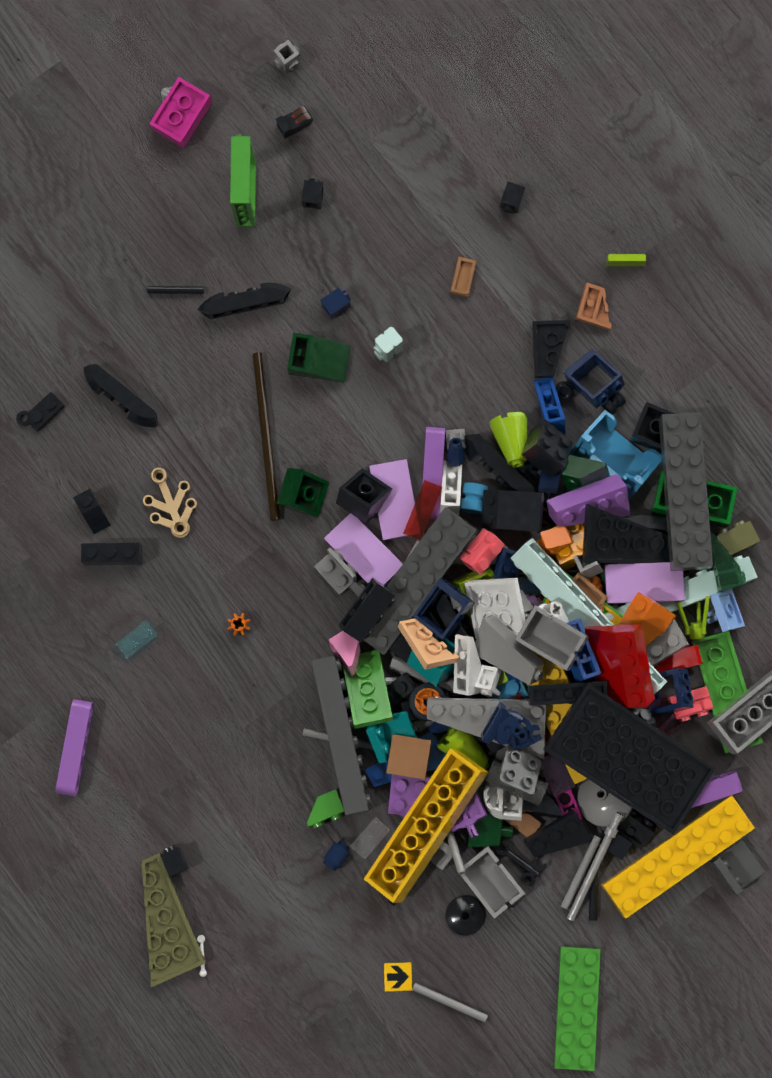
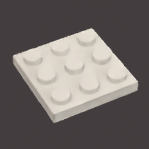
(496, 598)

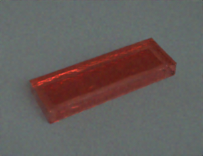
(422, 510)

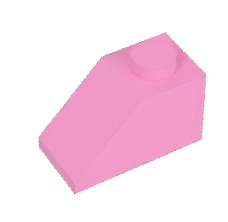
(347, 650)

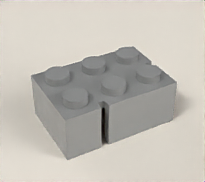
(551, 638)
(491, 882)

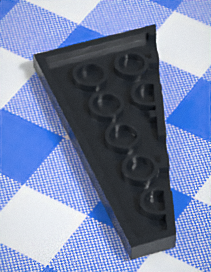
(621, 540)

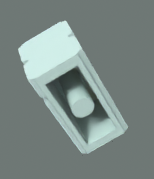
(388, 344)

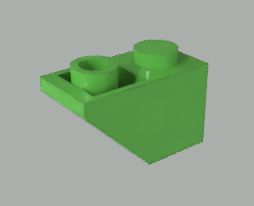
(326, 807)

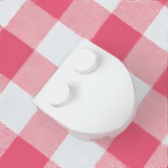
(502, 804)

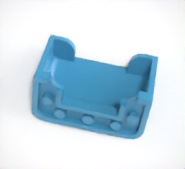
(622, 458)

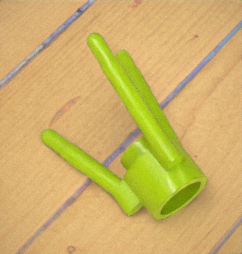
(697, 629)

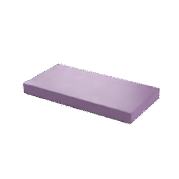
(400, 503)
(363, 550)
(652, 579)

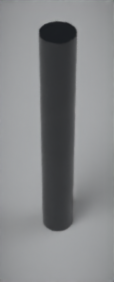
(175, 290)

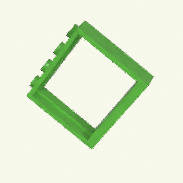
(243, 181)

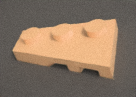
(425, 646)

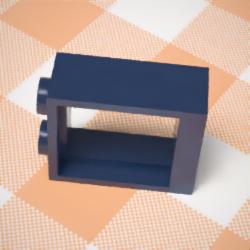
(585, 365)
(456, 594)
(683, 695)

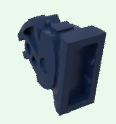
(506, 728)

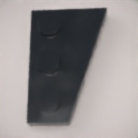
(558, 835)

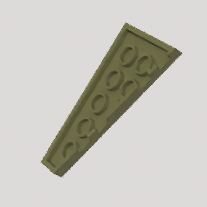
(169, 934)

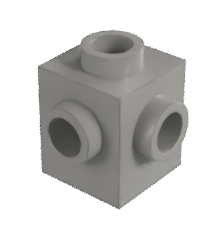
(287, 56)

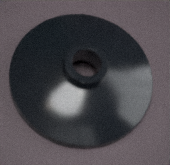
(455, 910)

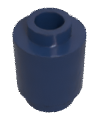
(336, 855)

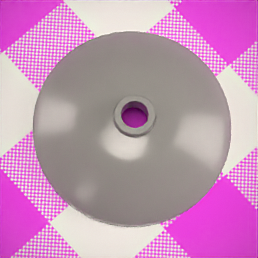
(599, 810)

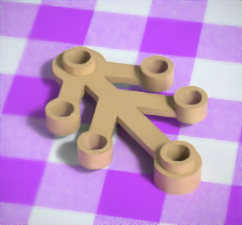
(171, 506)

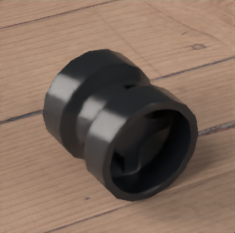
(614, 402)

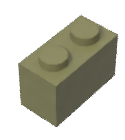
(738, 538)

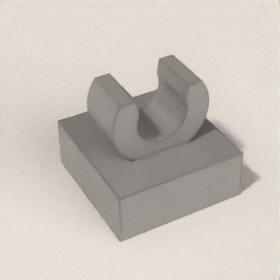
(456, 433)

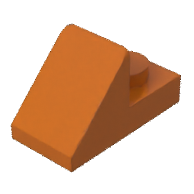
(555, 540)

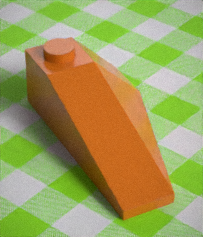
(649, 613)

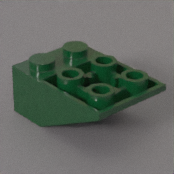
(318, 358)

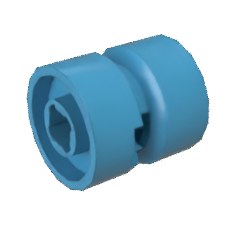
(473, 498)

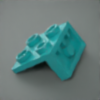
(381, 734)

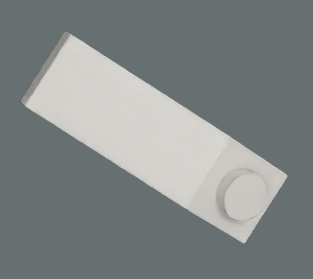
(451, 487)
(468, 666)

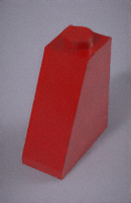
(683, 659)

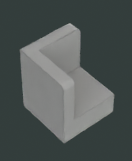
(588, 569)
(442, 856)

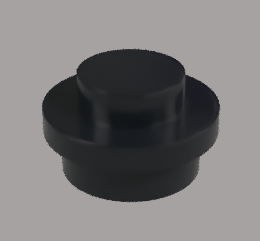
(565, 390)

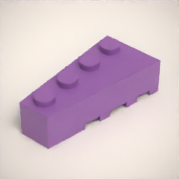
(606, 494)

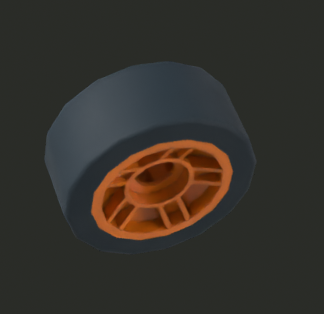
(417, 698)

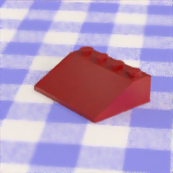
(623, 663)

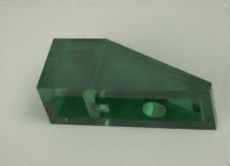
(725, 568)

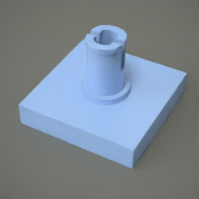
(725, 611)

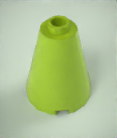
(511, 436)
(466, 743)

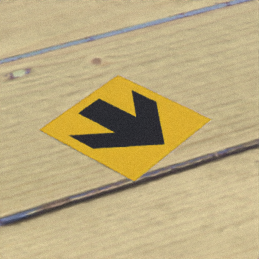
(398, 976)

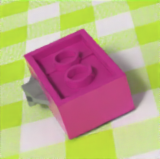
(180, 112)

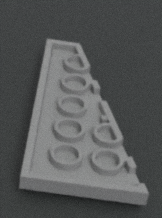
(473, 715)

